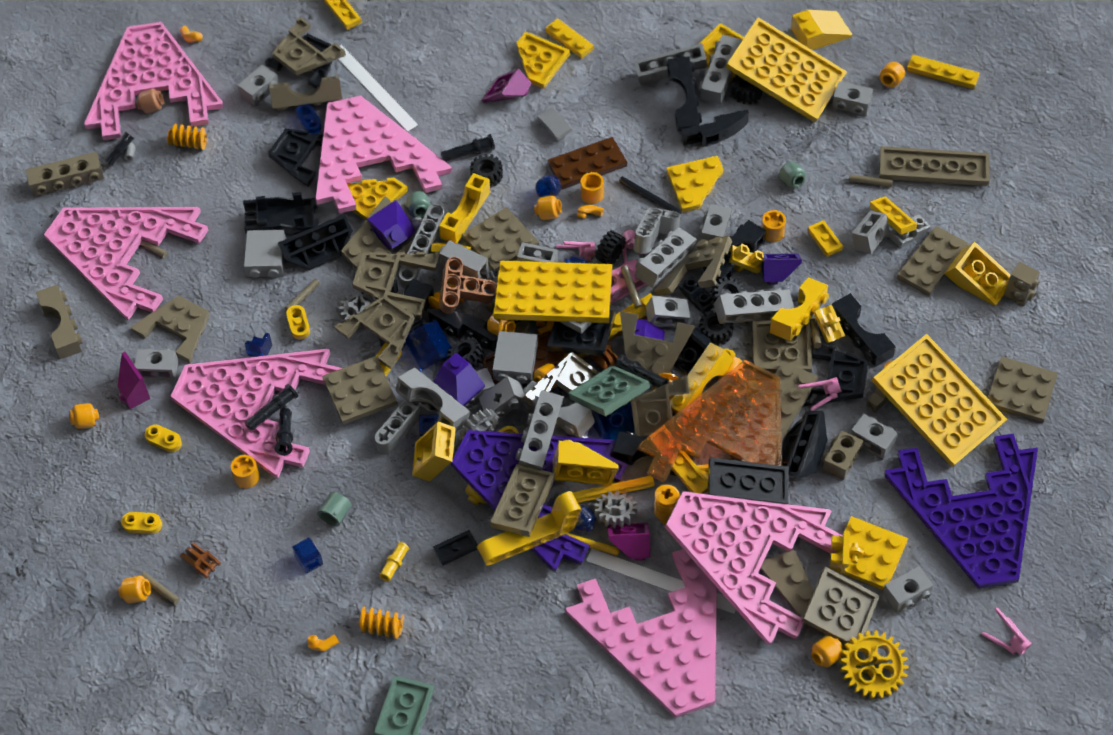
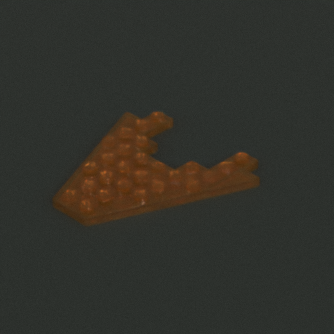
(733, 415)

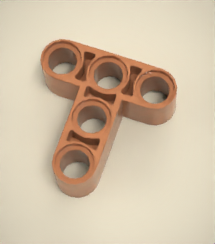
(460, 290)

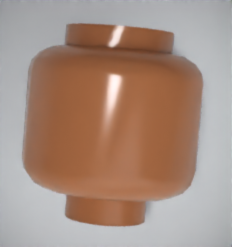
(150, 101)

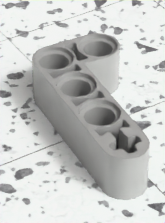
(653, 223)
(387, 437)

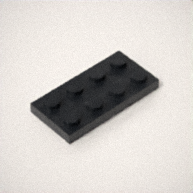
(748, 480)

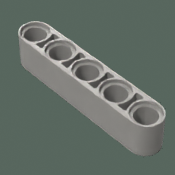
(422, 237)

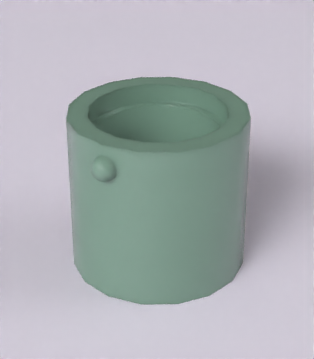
(334, 509)

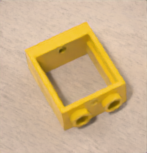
(433, 451)

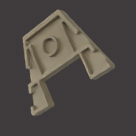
(300, 55)
(179, 318)
(387, 322)
(653, 353)
(654, 407)

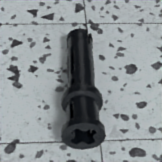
(475, 146)
(636, 369)
(278, 402)
(284, 436)

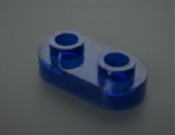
(311, 121)

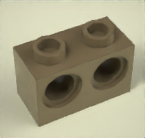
(1022, 284)
(845, 456)

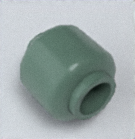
(792, 174)
(417, 204)

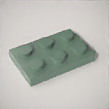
(404, 707)

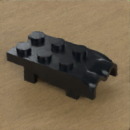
(280, 213)

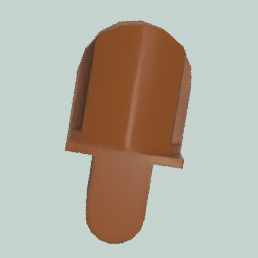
(605, 361)
(200, 559)

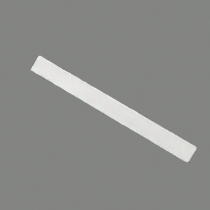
(377, 91)
(647, 575)

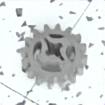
(352, 304)
(481, 421)
(615, 509)

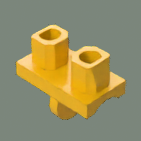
(744, 259)
(829, 323)
(842, 560)

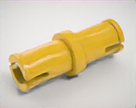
(394, 561)

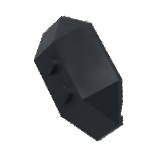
(317, 243)
(805, 445)

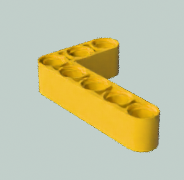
(548, 527)

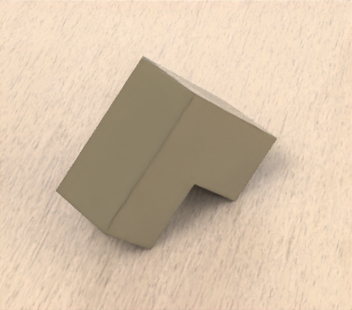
(876, 400)

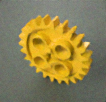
(879, 683)

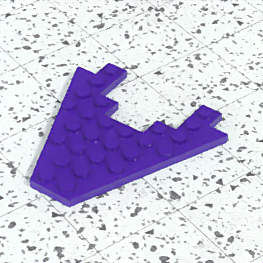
(488, 462)
(978, 528)

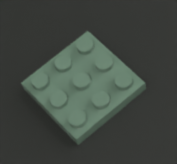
(609, 390)

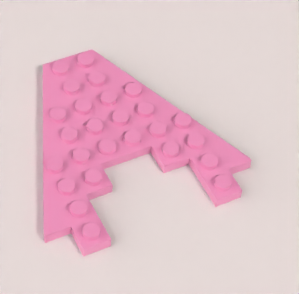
(146, 61)
(361, 136)
(104, 240)
(235, 389)
(731, 541)
(667, 654)

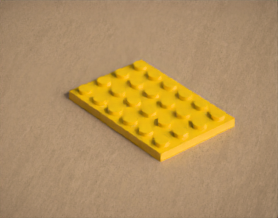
(786, 69)
(553, 291)
(939, 400)

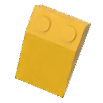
(819, 28)
(979, 274)
(580, 464)

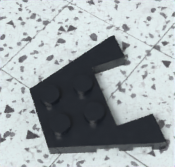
(320, 72)
(292, 150)
(848, 369)

